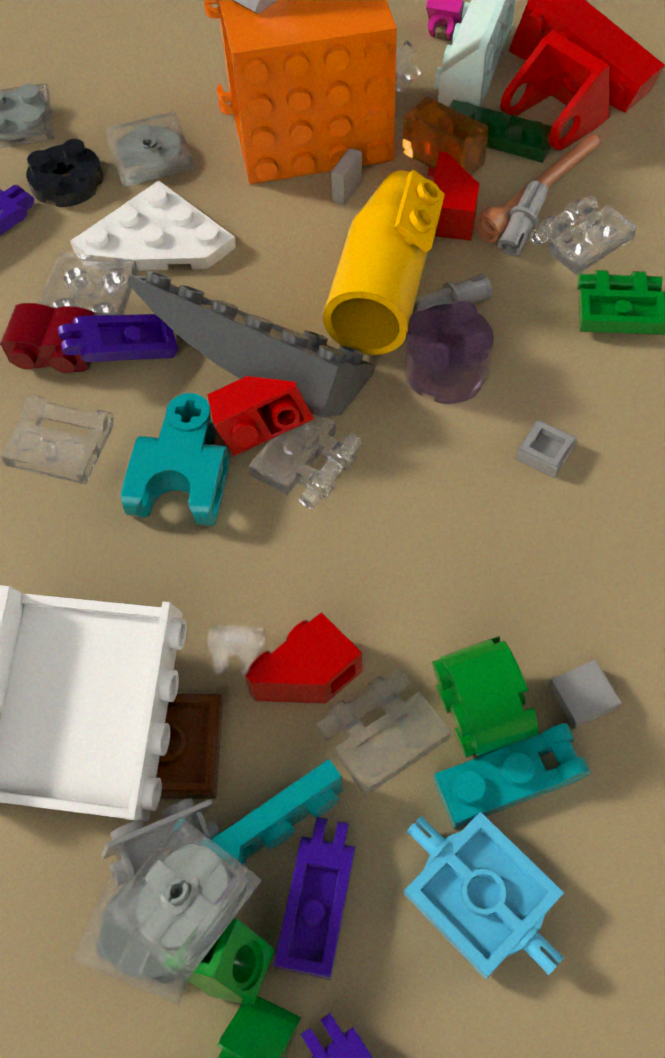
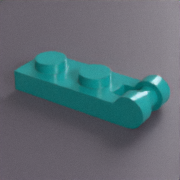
(509, 776)
(274, 820)

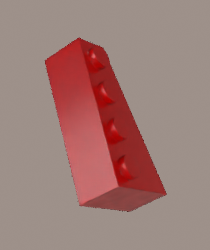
(631, 66)

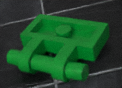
(621, 303)

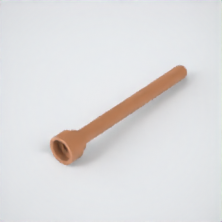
(493, 220)

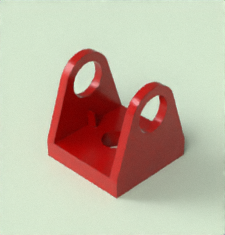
(570, 76)

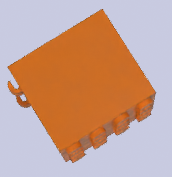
(308, 83)

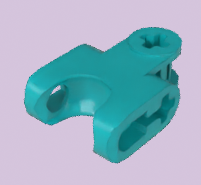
(179, 460)

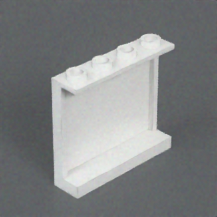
(85, 702)

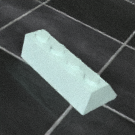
(474, 51)

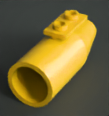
(383, 264)

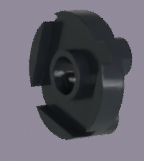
(48, 165)

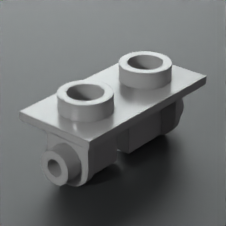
(136, 843)

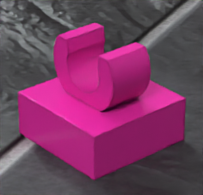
(444, 13)

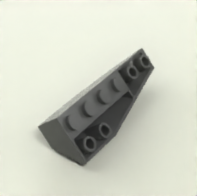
(256, 345)

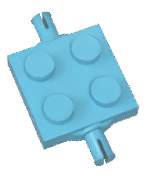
(484, 895)

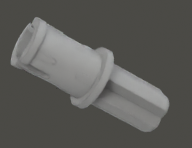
(523, 219)
(471, 290)

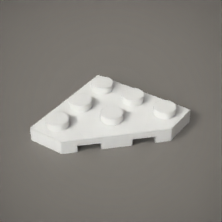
(156, 232)

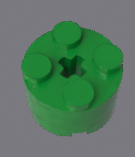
(485, 696)

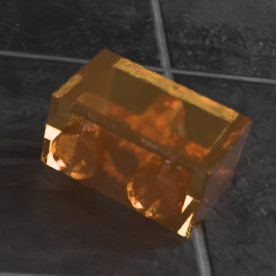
(437, 128)

